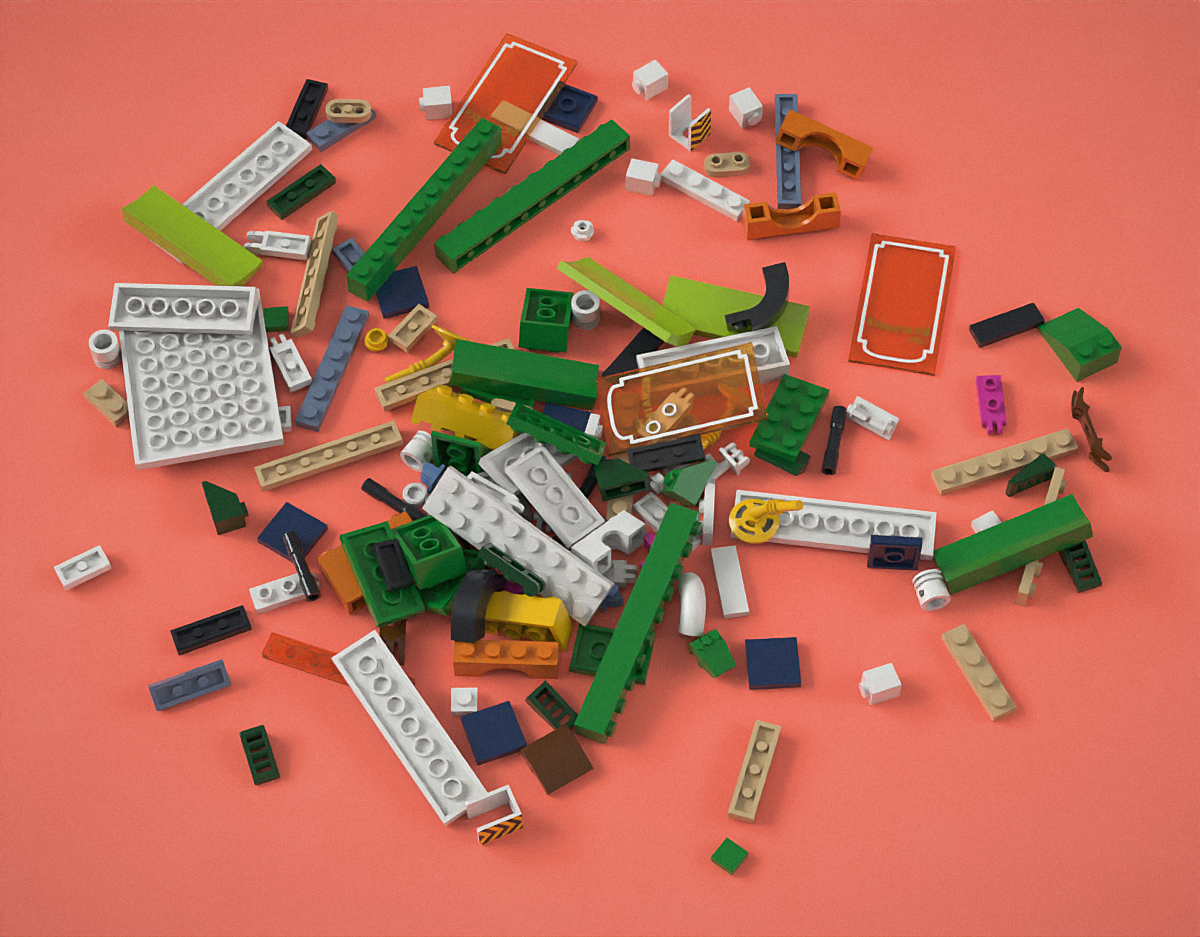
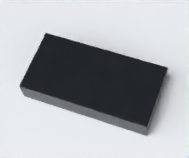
(392, 565)

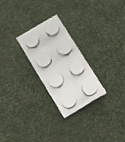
(499, 459)
(554, 496)

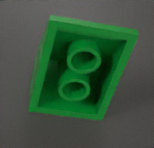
(545, 320)
(1081, 343)
(458, 453)
(430, 551)

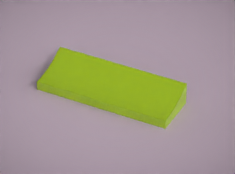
(191, 239)
(629, 300)
(707, 304)

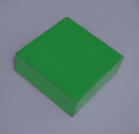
(276, 319)
(729, 856)

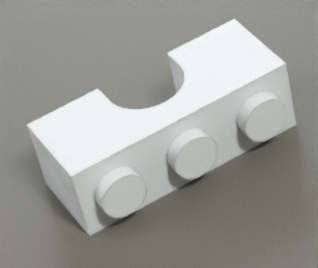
(619, 532)

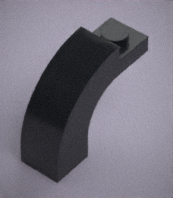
(770, 307)
(472, 603)

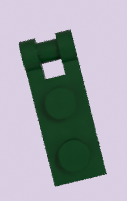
(512, 569)

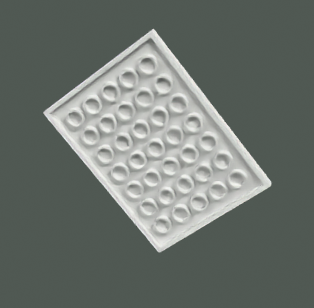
(199, 394)

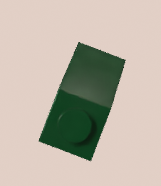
(620, 479)
(225, 508)

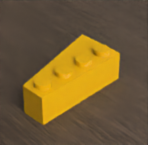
(463, 416)
(529, 618)

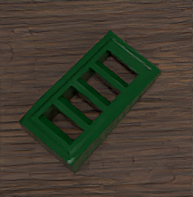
(1034, 473)
(1075, 551)
(546, 688)
(257, 738)

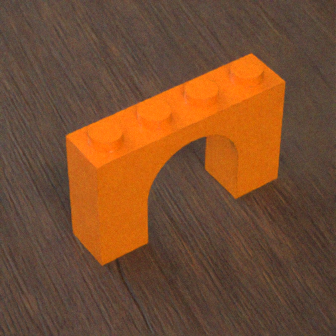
(339, 574)

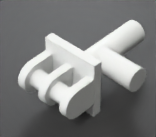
(729, 461)

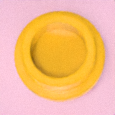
(376, 340)

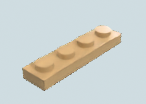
(978, 672)
(754, 771)

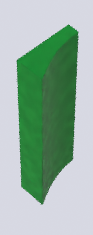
(524, 374)
(1012, 544)

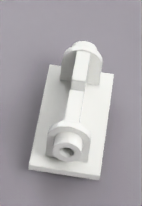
(872, 417)

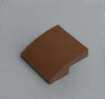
(556, 759)

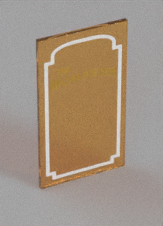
(512, 93)
(902, 304)
(708, 389)

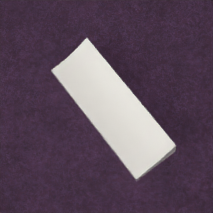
(183, 308)
(768, 350)

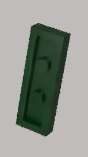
(301, 192)

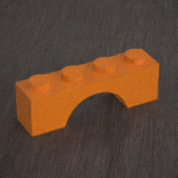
(801, 131)
(818, 213)
(534, 658)

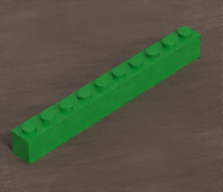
(531, 196)
(424, 210)
(637, 624)

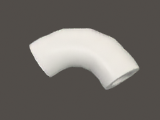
(692, 604)

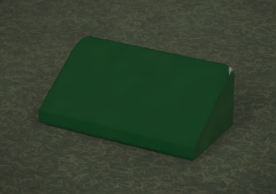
(793, 468)

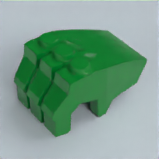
(712, 653)

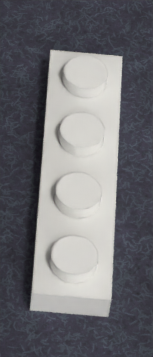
(704, 190)

